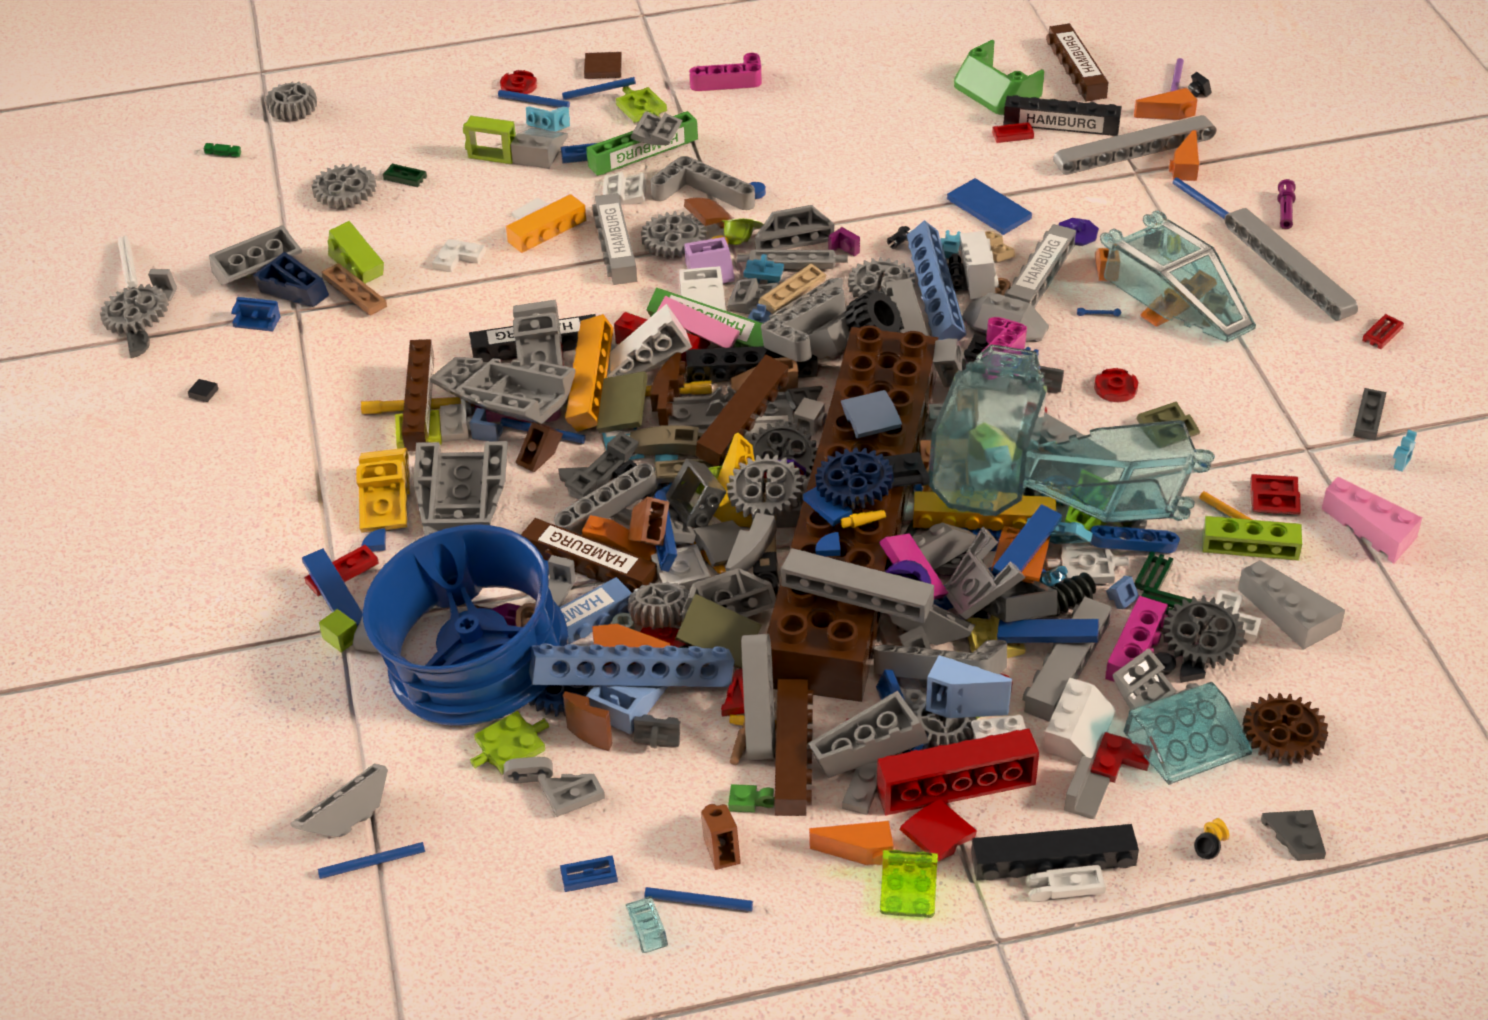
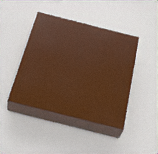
(603, 65)

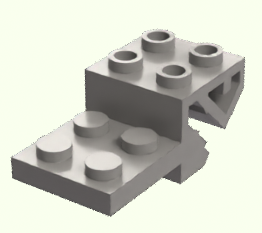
(537, 332)

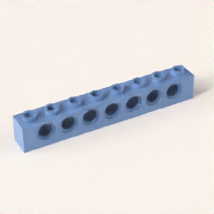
(935, 283)
(618, 673)

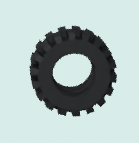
(874, 309)

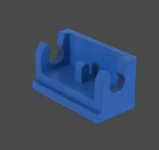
(255, 314)

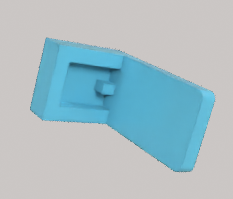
(548, 120)

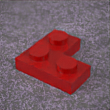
(1113, 753)

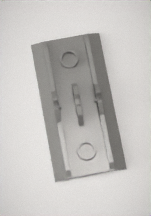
(702, 410)

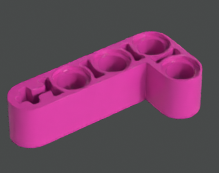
(727, 75)
(1006, 333)

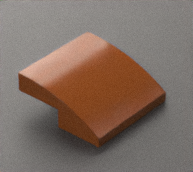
(707, 211)
(587, 722)

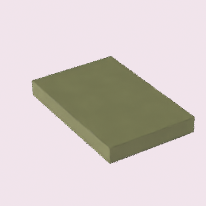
(622, 402)
(713, 625)

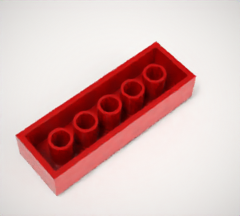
(957, 771)

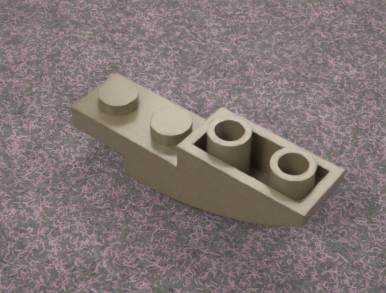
(666, 440)

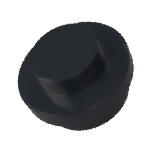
(1168, 662)
(1207, 845)

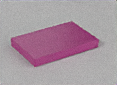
(905, 548)

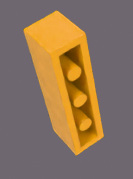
(546, 223)

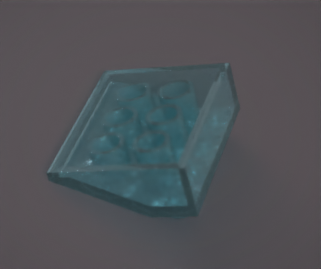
(1187, 733)

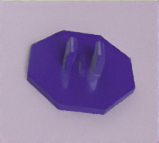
(1085, 230)

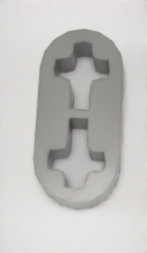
(526, 769)

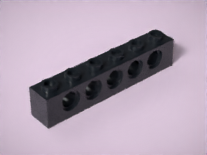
(726, 363)

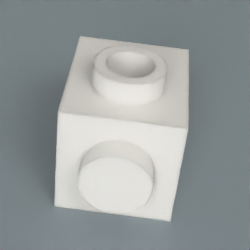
(810, 415)

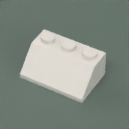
(1078, 722)

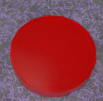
(519, 82)
(1116, 385)

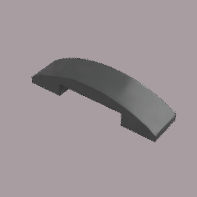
(603, 469)

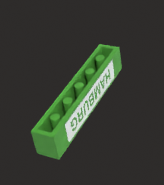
(623, 150)
(749, 330)

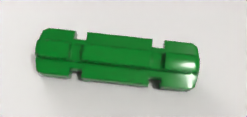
(222, 149)

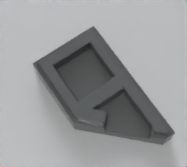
(796, 395)

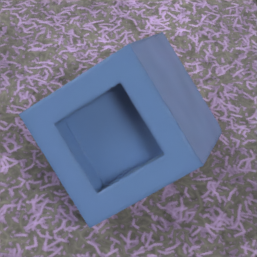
(484, 430)

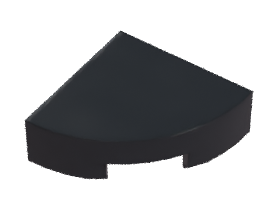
(1190, 673)

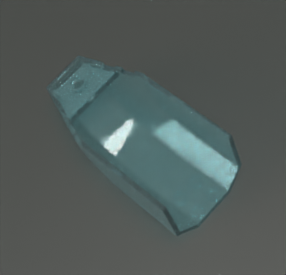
(988, 431)

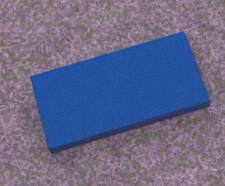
(989, 206)

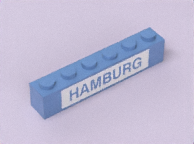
(595, 608)

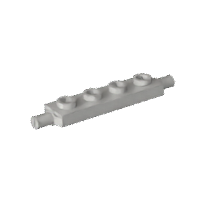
(797, 258)

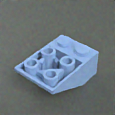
(966, 690)
(625, 702)

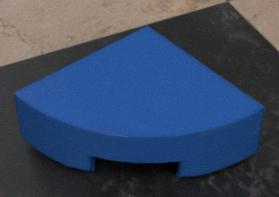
(376, 540)
(828, 545)

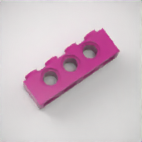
(1138, 635)

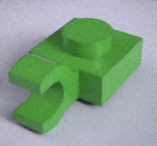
(746, 798)

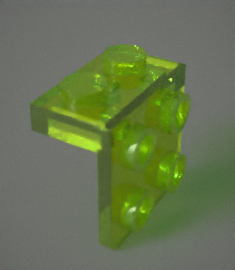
(908, 883)

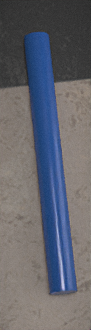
(598, 88)
(533, 99)
(1200, 197)
(524, 426)
(371, 860)
(699, 899)

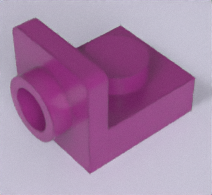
(844, 240)

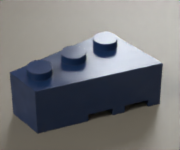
(291, 281)

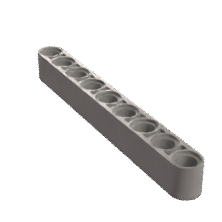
(1132, 145)
(1291, 264)

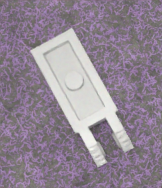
(1066, 883)

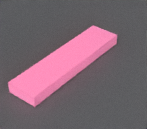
(701, 324)

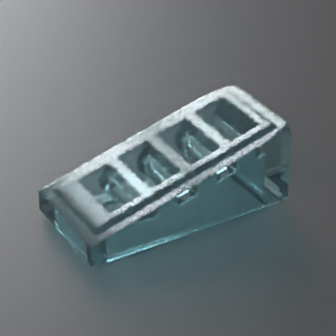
(647, 925)

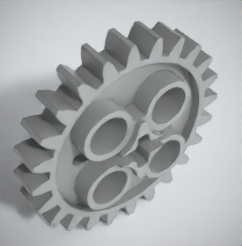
(344, 186)
(670, 232)
(869, 275)
(134, 309)
(748, 484)

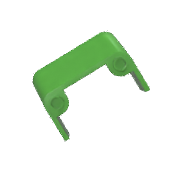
(990, 86)

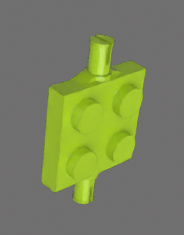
(638, 101)
(509, 740)

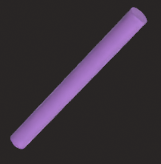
(1177, 74)

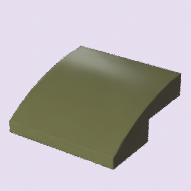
(1169, 413)

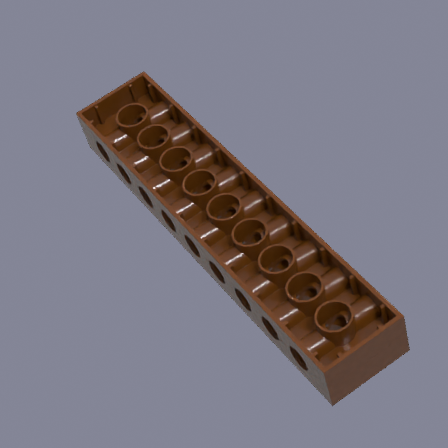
(816, 634)

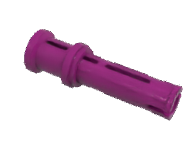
(1286, 199)

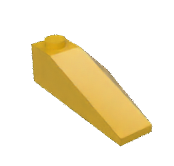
(738, 453)

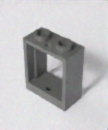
(680, 494)
(1024, 602)

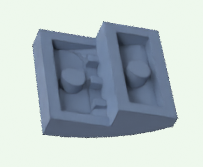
(871, 413)

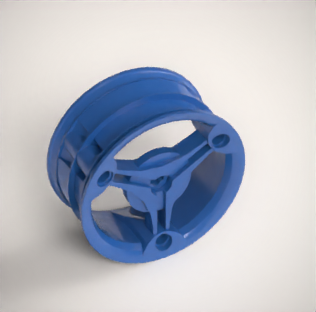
(479, 657)

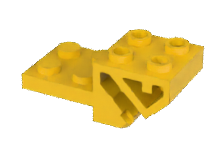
(383, 488)

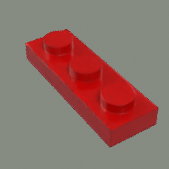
(349, 566)

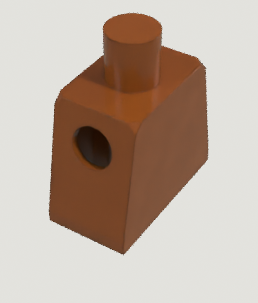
(649, 524)
(716, 824)

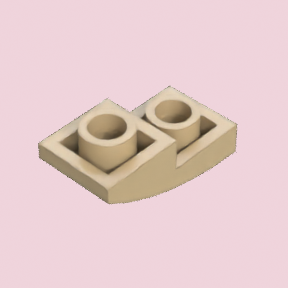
(999, 249)

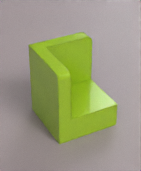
(338, 630)

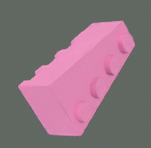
(1372, 517)

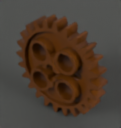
(1285, 728)

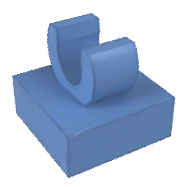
(759, 314)
(1123, 592)

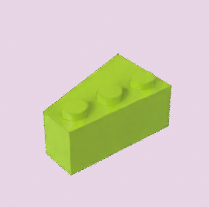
(354, 252)

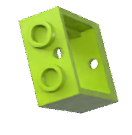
(491, 126)

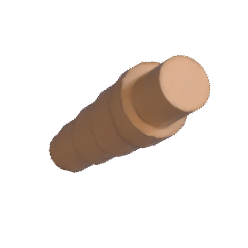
(739, 747)

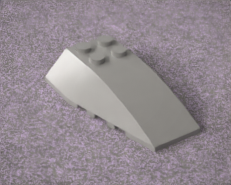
(509, 389)
(458, 485)

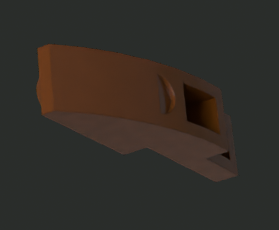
(667, 387)

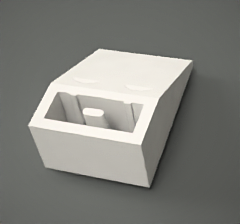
(703, 286)

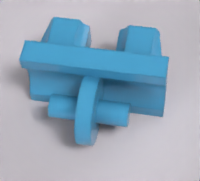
(763, 270)

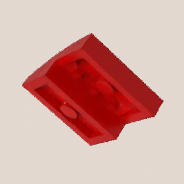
(1275, 494)
(938, 829)

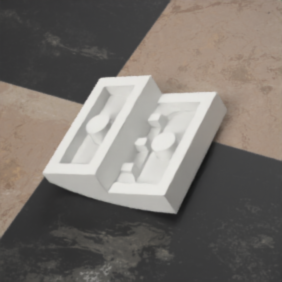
(630, 188)

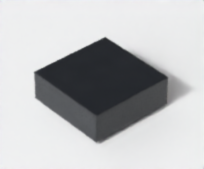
(203, 390)

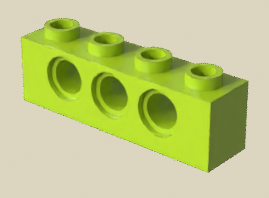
(1252, 538)

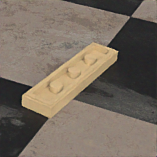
(792, 288)

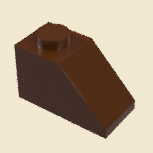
(538, 446)

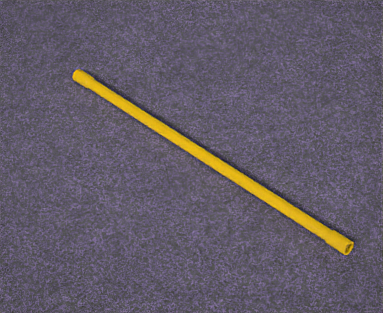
(379, 406)

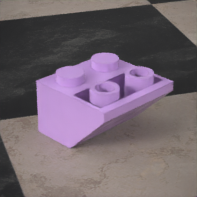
(710, 254)

